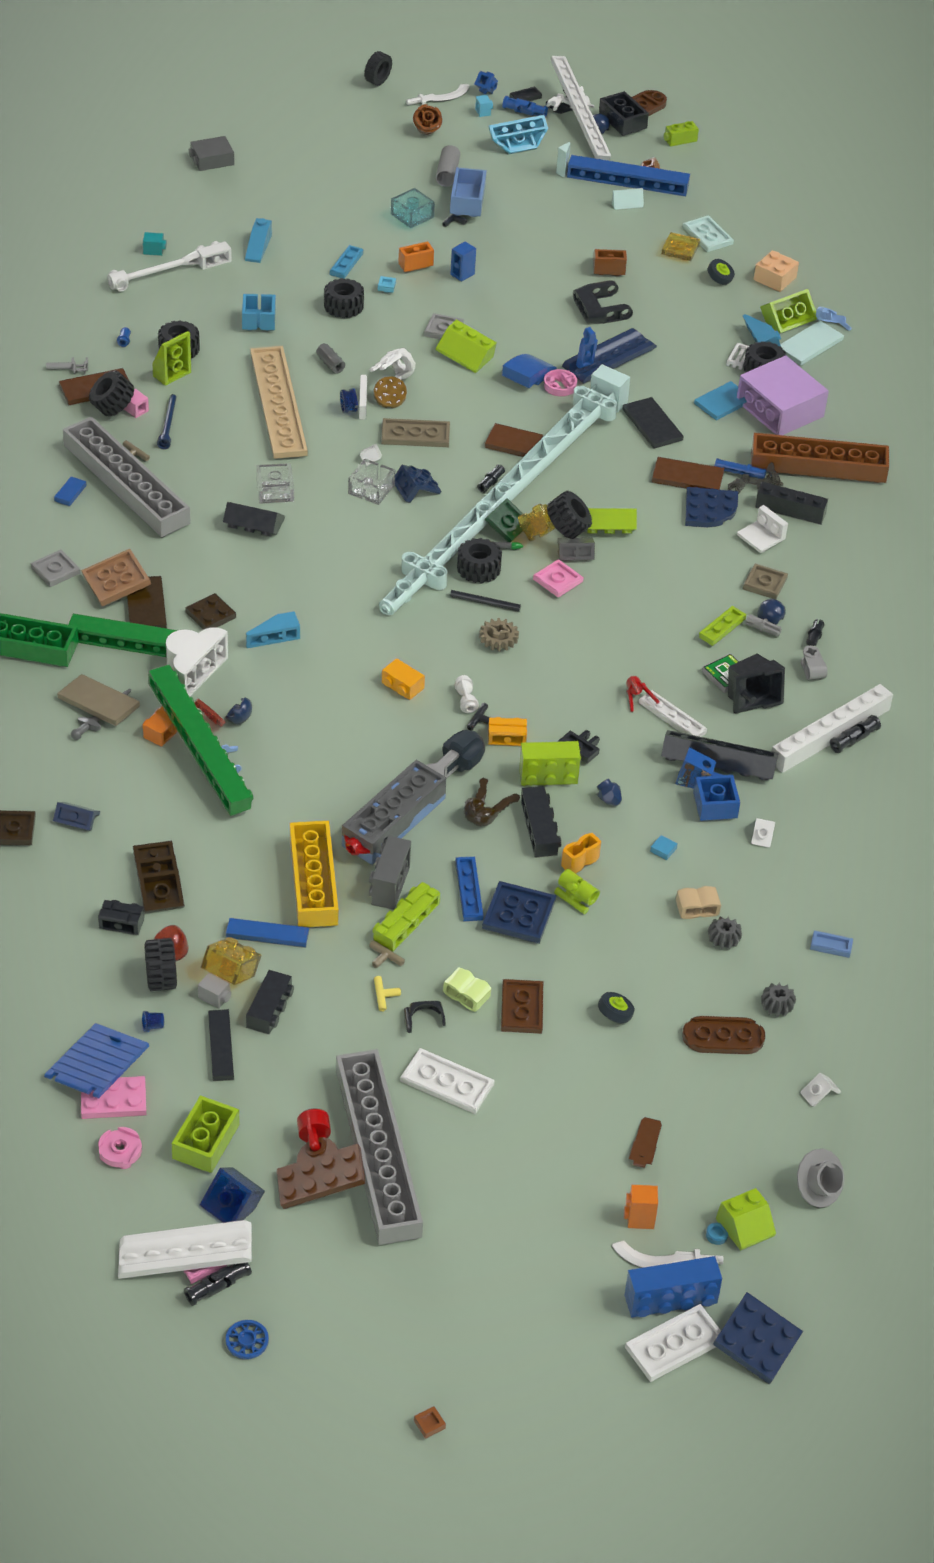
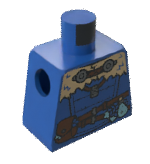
(694, 766)

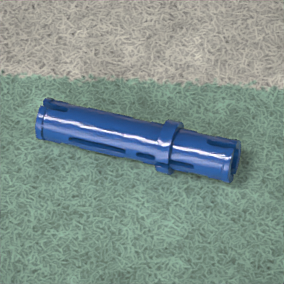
(741, 469)

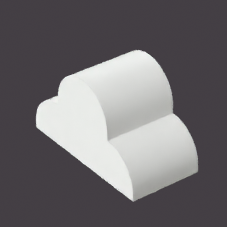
(196, 655)

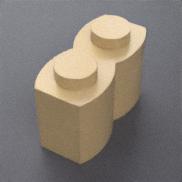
(698, 902)

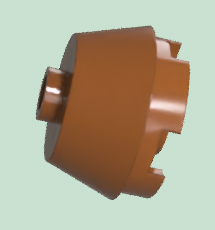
(427, 119)

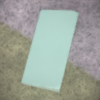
(563, 159)
(627, 198)

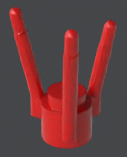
(635, 687)

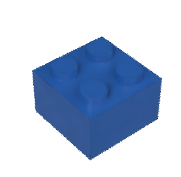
(716, 797)

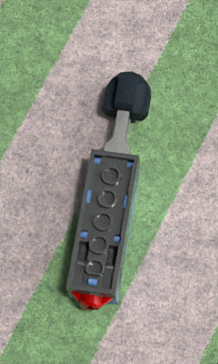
(409, 797)

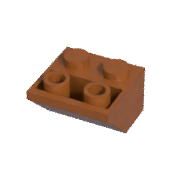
(609, 262)

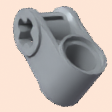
(813, 663)

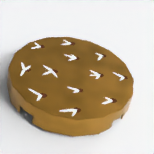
(390, 392)

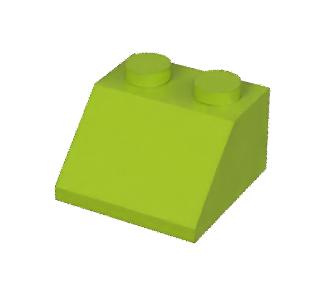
(747, 1219)

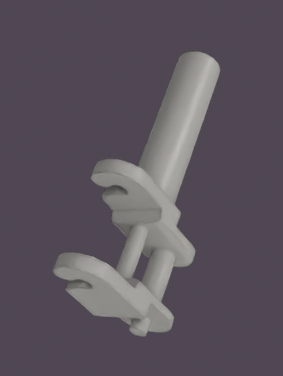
(69, 365)

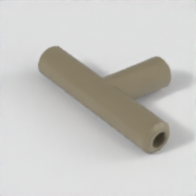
(136, 451)
(384, 954)

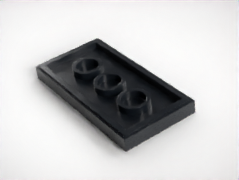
(652, 422)

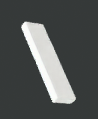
(672, 715)

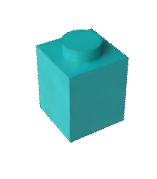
(154, 243)

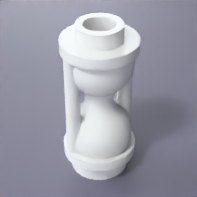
(464, 687)

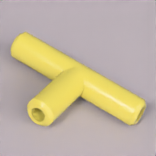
(381, 993)

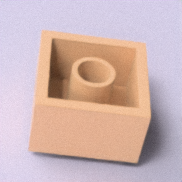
(776, 271)

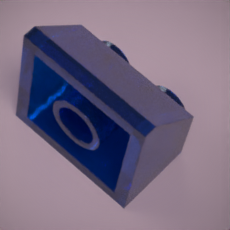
(231, 1196)

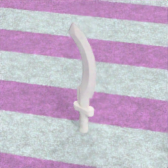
(462, 89)
(644, 1260)

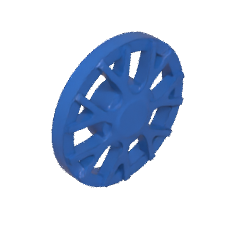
(247, 1339)

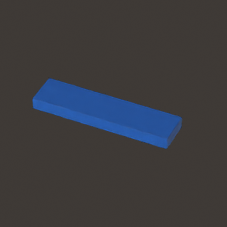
(469, 889)
(267, 932)

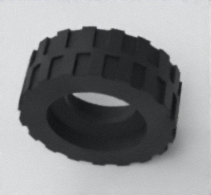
(378, 68)

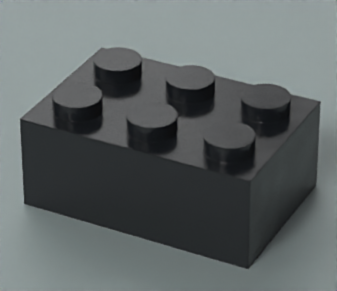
(624, 113)

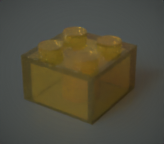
(231, 960)

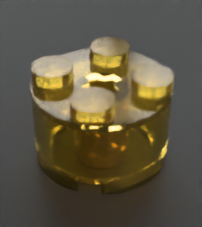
(536, 522)

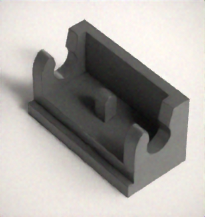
(576, 549)

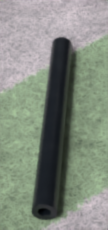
(485, 600)

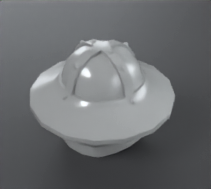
(820, 1178)

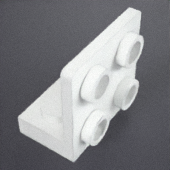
(766, 531)

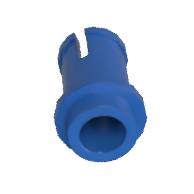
(123, 339)

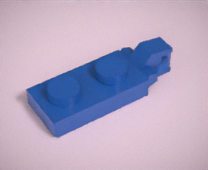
(587, 348)

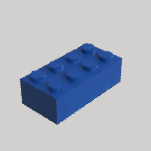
(673, 1286)

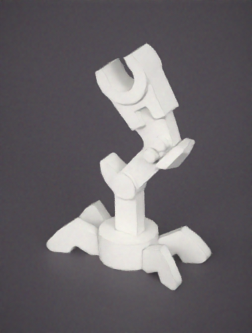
(555, 101)

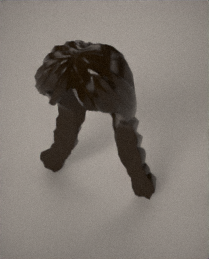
(483, 816)

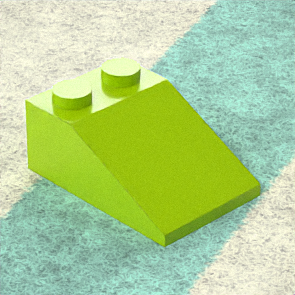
(173, 359)

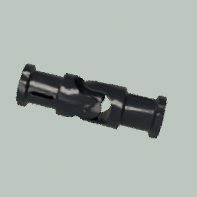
(855, 733)
(216, 1282)

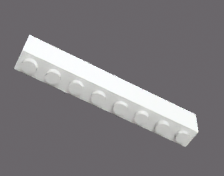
(818, 734)

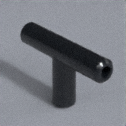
(456, 218)
(479, 716)

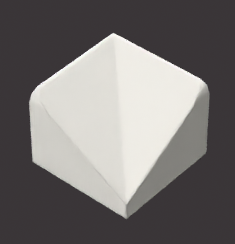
(371, 453)

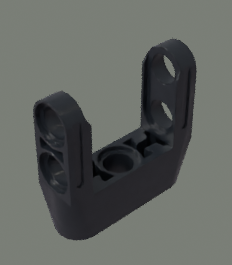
(591, 308)

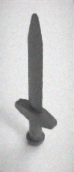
(89, 723)

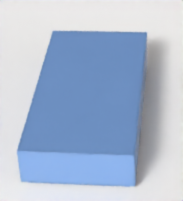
(831, 944)

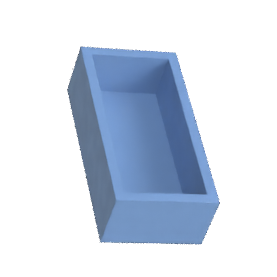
(468, 192)

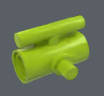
(576, 891)

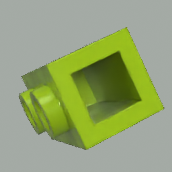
(681, 133)

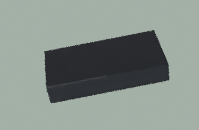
(527, 94)

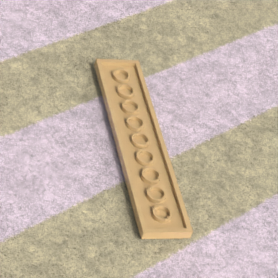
(278, 402)

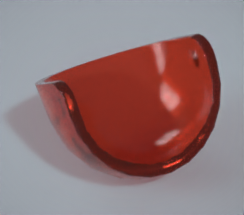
(179, 938)

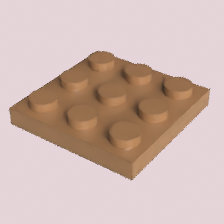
(116, 577)

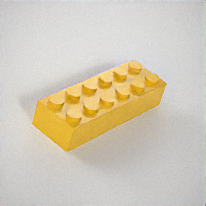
(313, 874)

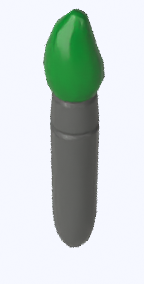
(506, 545)

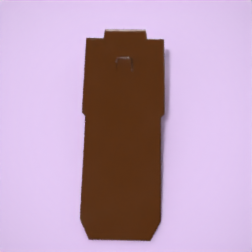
(645, 1142)

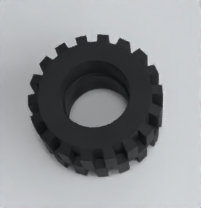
(343, 298)
(176, 328)
(761, 354)
(111, 393)
(569, 514)
(479, 560)
(160, 964)

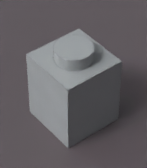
(214, 990)

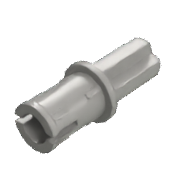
(763, 625)

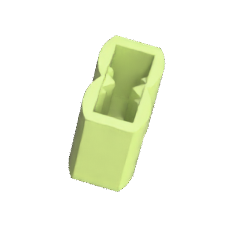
(467, 989)

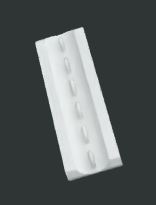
(185, 1249)

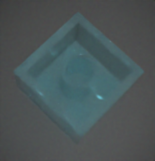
(412, 208)

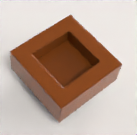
(429, 1422)

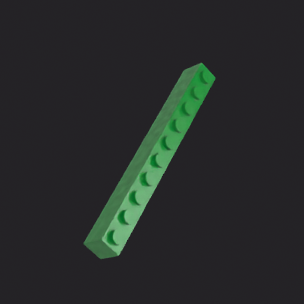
(200, 740)

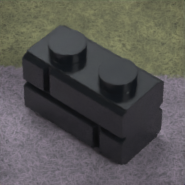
(121, 917)

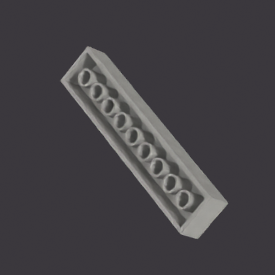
(126, 476)
(384, 1160)

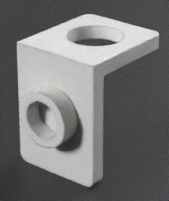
(763, 832)
(818, 1089)

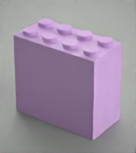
(782, 395)

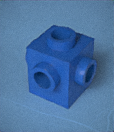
(486, 82)

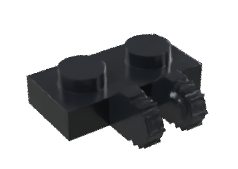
(587, 748)

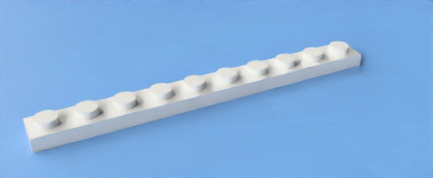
(580, 108)

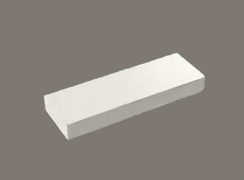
(363, 397)

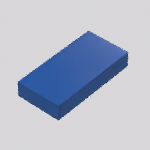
(70, 491)

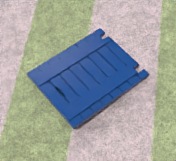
(97, 1060)

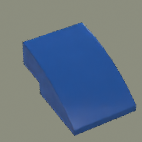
(526, 370)

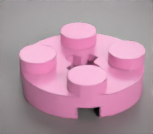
(120, 1158)

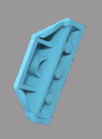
(519, 134)

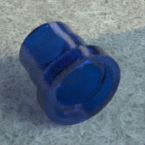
(152, 1021)

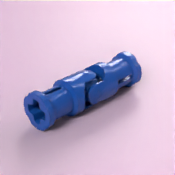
(524, 106)

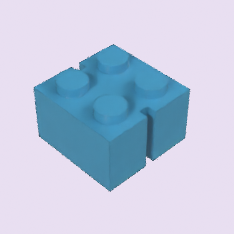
(258, 318)

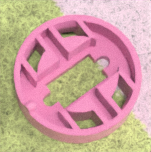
(566, 377)

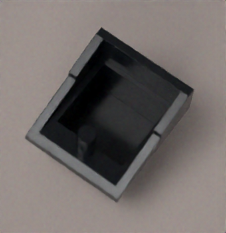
(756, 683)

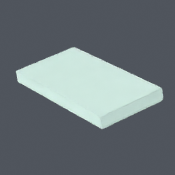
(811, 342)

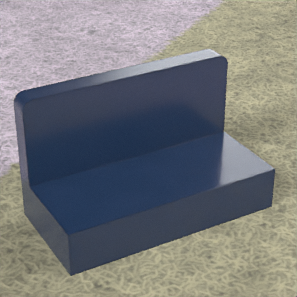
(75, 815)

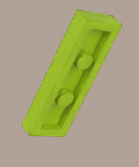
(722, 625)

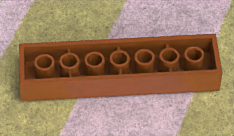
(821, 457)

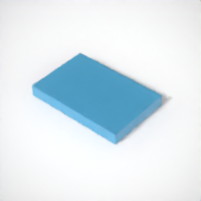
(720, 401)

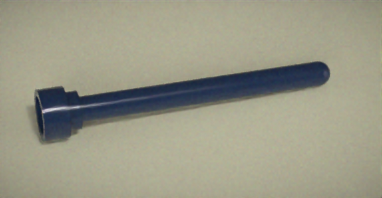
(164, 440)

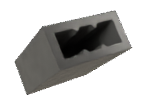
(211, 153)

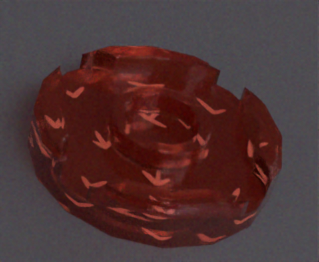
(211, 714)

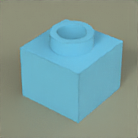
(483, 105)

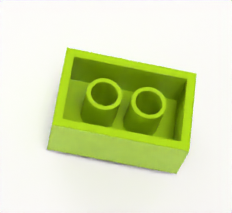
(549, 763)
(205, 1134)

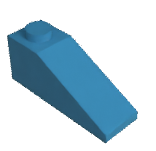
(259, 240)
(761, 330)
(275, 630)

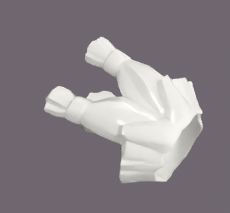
(393, 358)

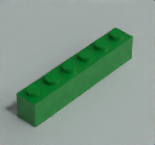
(121, 635)

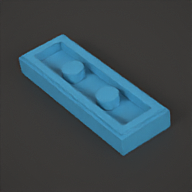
(346, 261)

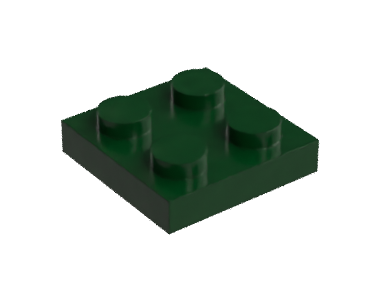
(505, 520)

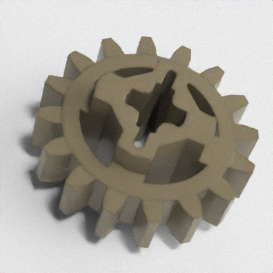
(499, 634)

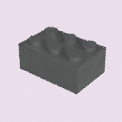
(390, 872)

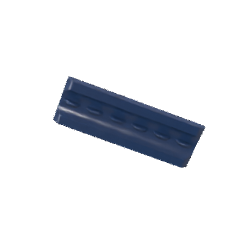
(612, 353)

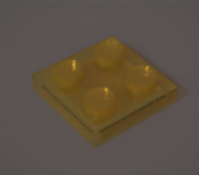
(680, 246)

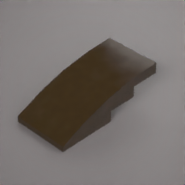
(158, 876)

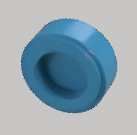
(716, 1234)

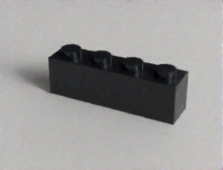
(792, 503)
(540, 821)

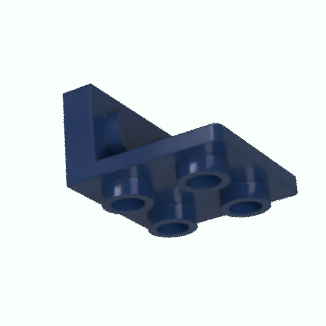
(411, 479)

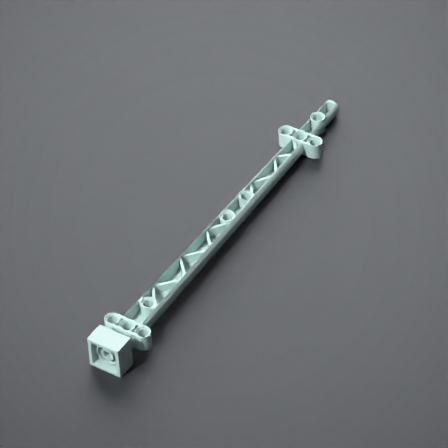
(603, 400)

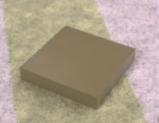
(765, 581)

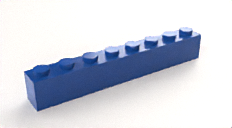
(628, 175)

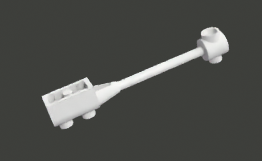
(206, 257)

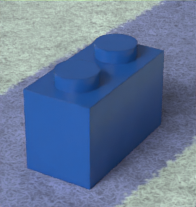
(463, 261)

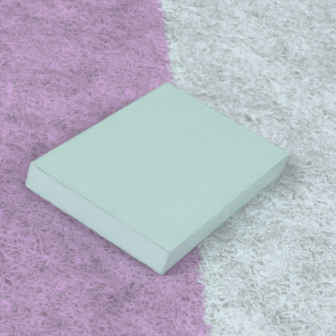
(709, 232)

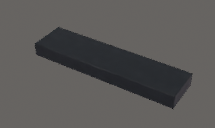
(221, 1045)

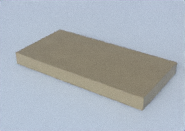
(415, 432)
(98, 699)

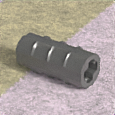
(330, 358)

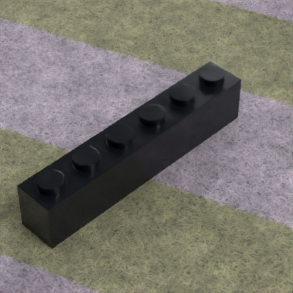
(728, 756)

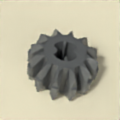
(725, 932)
(778, 999)

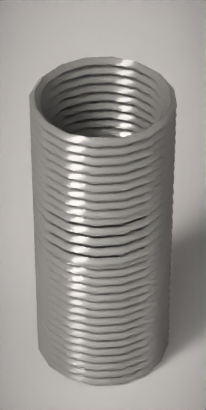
(447, 165)

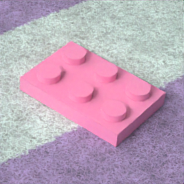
(122, 1099)

